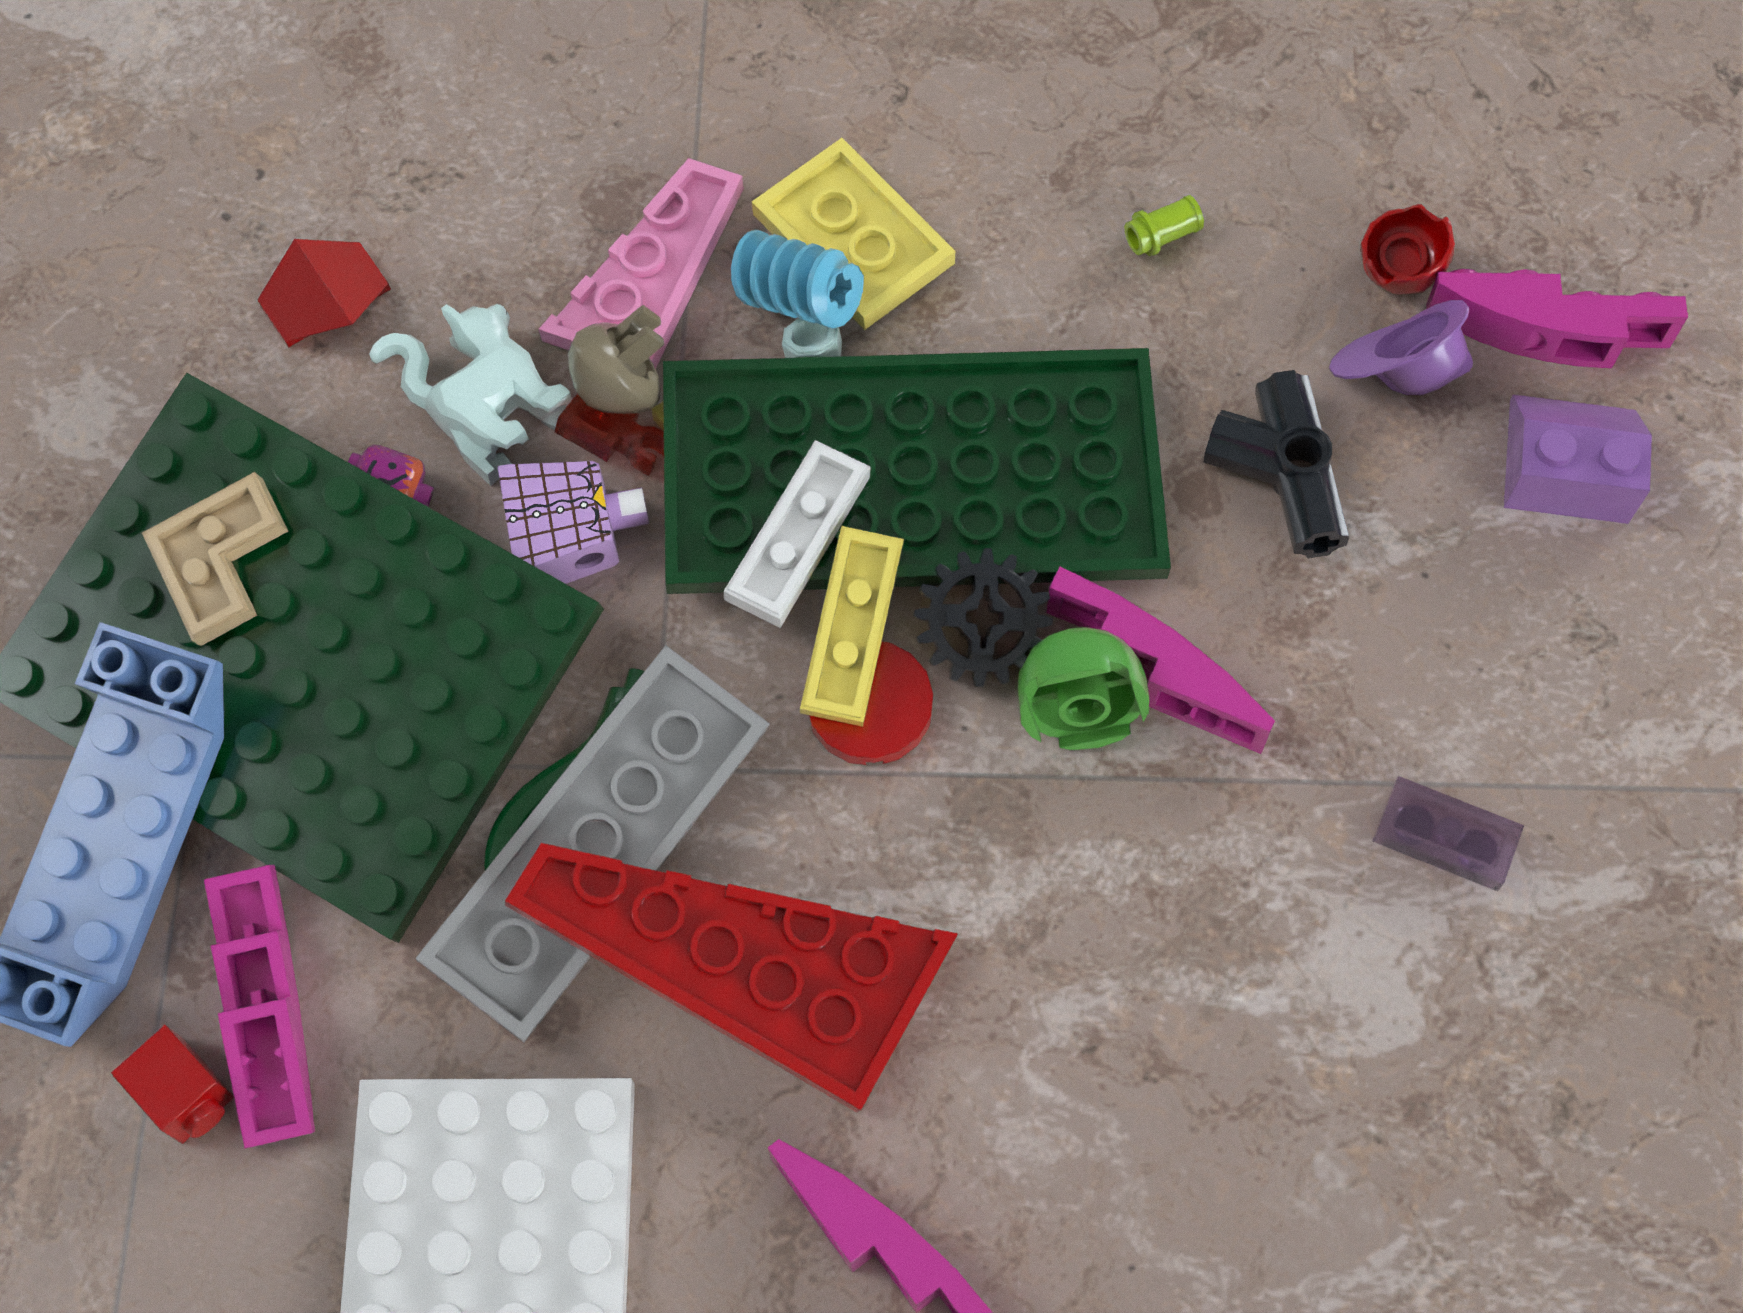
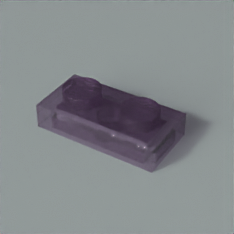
(1448, 833)

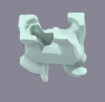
(480, 396)

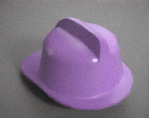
(1411, 354)

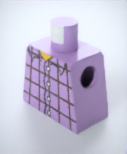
(565, 518)

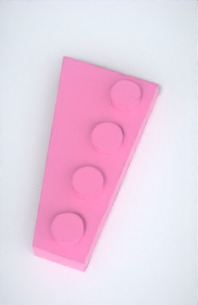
(658, 258)

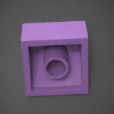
(1576, 459)

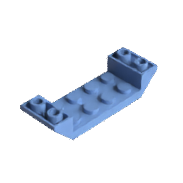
(110, 833)

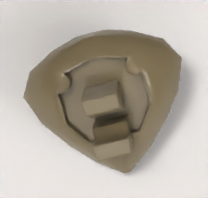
(613, 364)

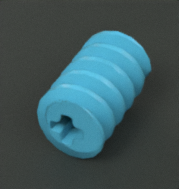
(796, 279)

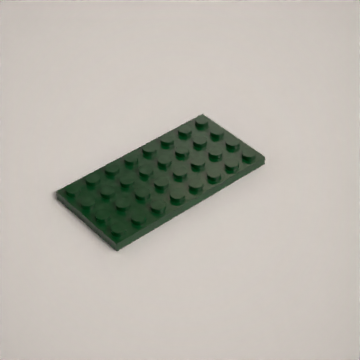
(963, 454)

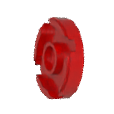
(895, 714)

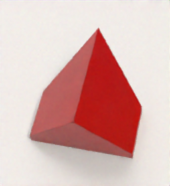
(320, 288)

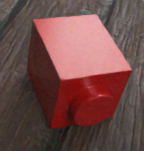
(174, 1086)

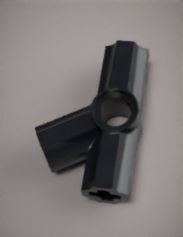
(1264, 452)

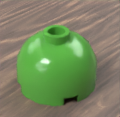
(1082, 689)

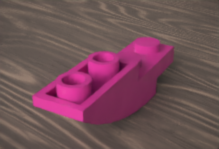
(1534, 319)

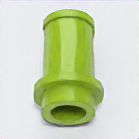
(1154, 229)

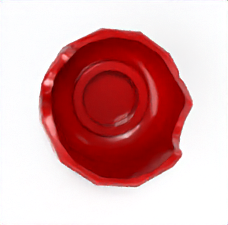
(1407, 249)

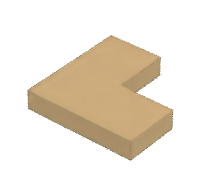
(198, 550)

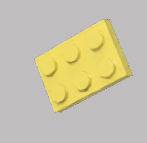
(851, 208)

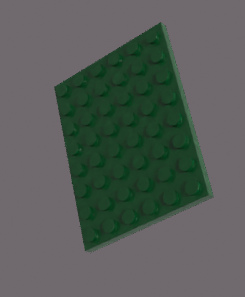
(366, 691)

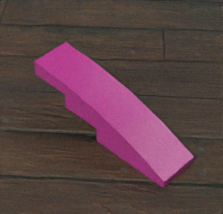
(1178, 674)
(260, 1007)
(867, 1228)

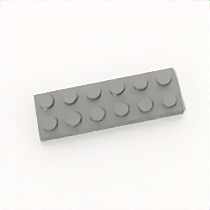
(621, 799)

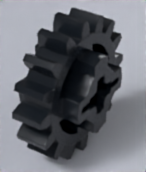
(954, 616)

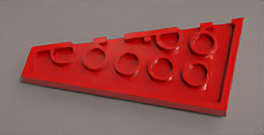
(769, 970)

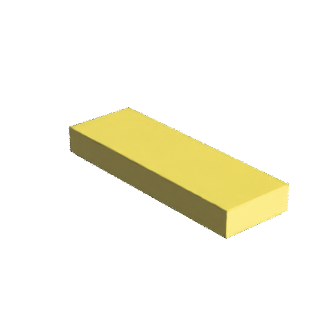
(851, 626)

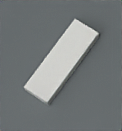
(797, 534)

